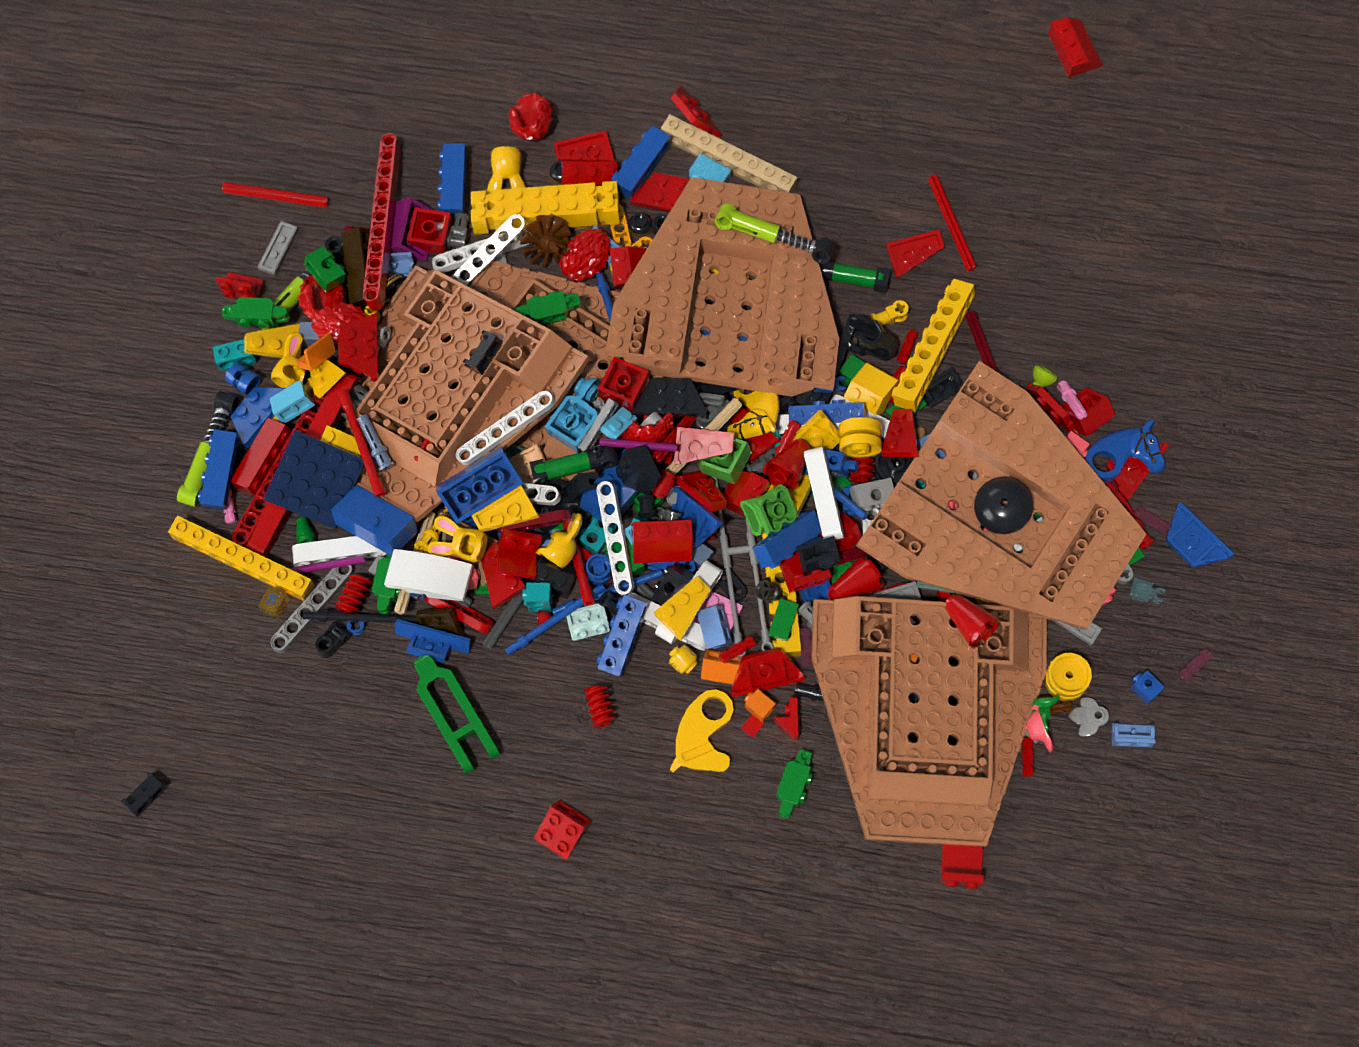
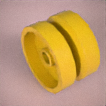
(860, 437)
(1068, 665)

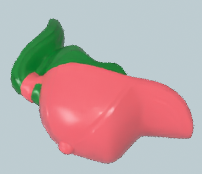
(1038, 721)

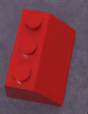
(1073, 46)
(661, 541)

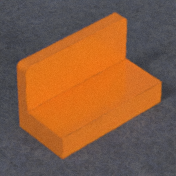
(317, 353)
(715, 670)

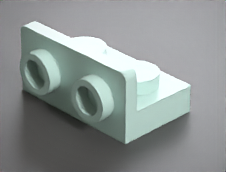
(588, 622)

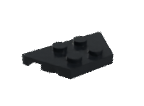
(672, 396)

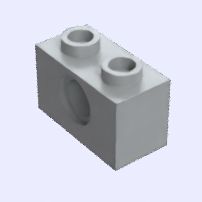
(862, 493)

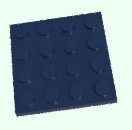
(313, 477)

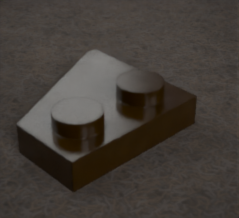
(440, 619)

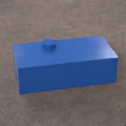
(479, 485)
(625, 494)
(374, 520)

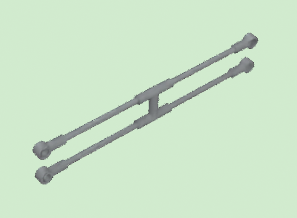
(726, 552)

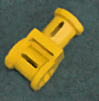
(891, 314)

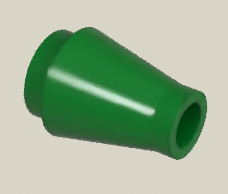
(303, 531)

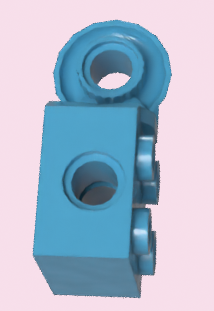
(574, 415)

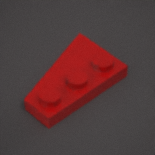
(586, 147)
(587, 171)
(900, 435)
(757, 444)
(703, 490)

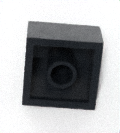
(638, 470)
(559, 579)

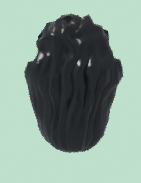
(872, 338)

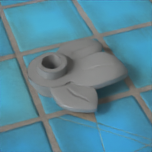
(1086, 716)

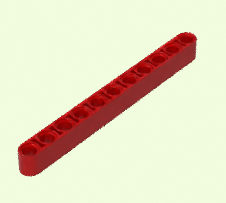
(382, 222)
(252, 512)
(276, 516)

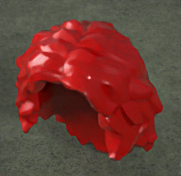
(531, 117)
(585, 255)
(313, 297)
(333, 316)
(648, 432)

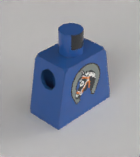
(840, 464)

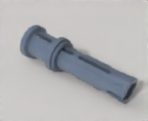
(378, 450)

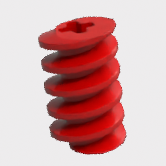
(863, 474)
(352, 593)
(599, 706)

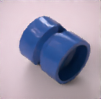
(242, 378)
(599, 569)

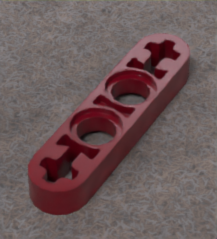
(545, 519)

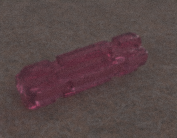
(1152, 519)
(806, 647)
(1196, 664)

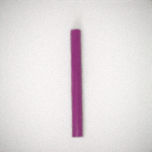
(631, 444)
(330, 564)

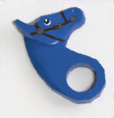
(1128, 443)

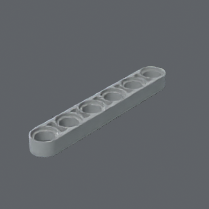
(309, 604)

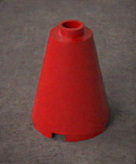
(787, 465)
(858, 580)
(971, 620)

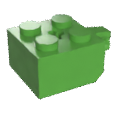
(727, 466)

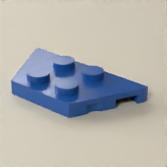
(253, 413)
(703, 521)
(1194, 540)

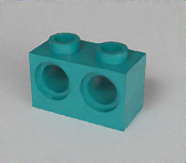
(229, 353)
(595, 531)
(538, 597)

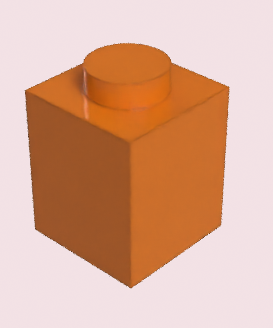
(759, 705)

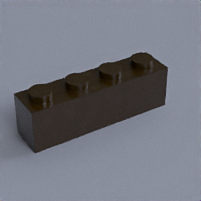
(355, 248)

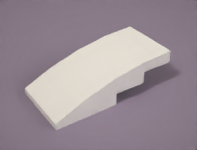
(428, 575)

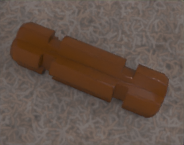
(1065, 706)

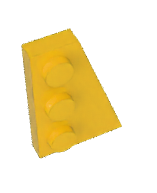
(269, 341)
(324, 377)
(506, 511)
(682, 608)

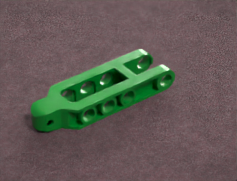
(429, 672)

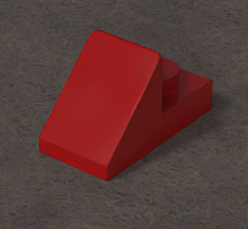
(789, 724)

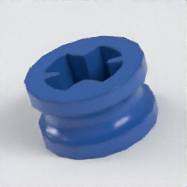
(356, 632)

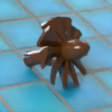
(550, 236)

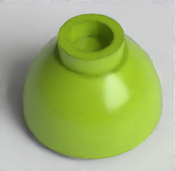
(1043, 376)

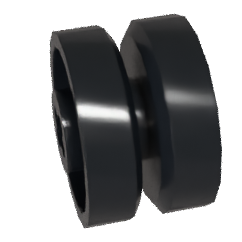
(886, 467)

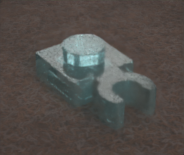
(1143, 590)

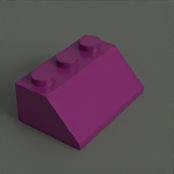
(401, 225)

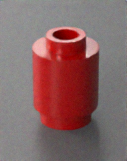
(664, 485)

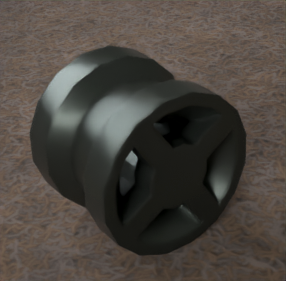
(768, 590)

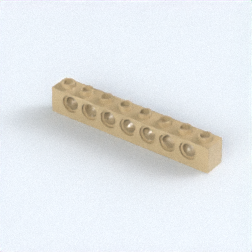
(740, 162)

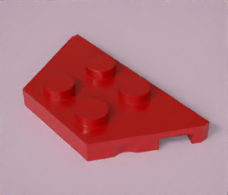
(696, 115)
(660, 192)
(359, 346)
(1048, 404)
(1132, 474)
(765, 671)

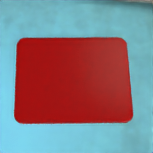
(752, 726)

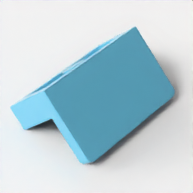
(291, 402)

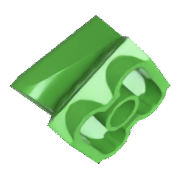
(769, 511)

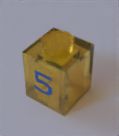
(274, 601)

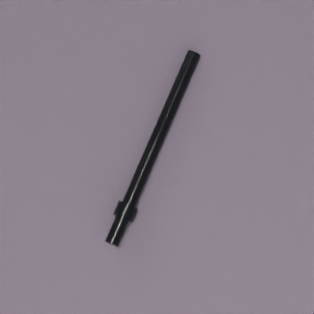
(323, 616)

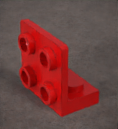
(240, 286)
(518, 553)
(797, 579)
(562, 828)

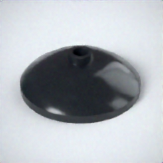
(1002, 518)

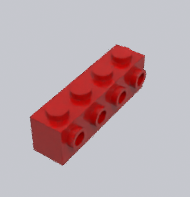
(260, 457)

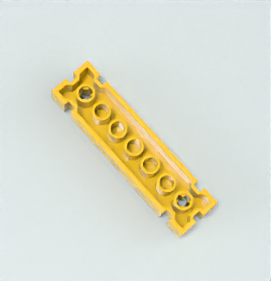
(574, 203)

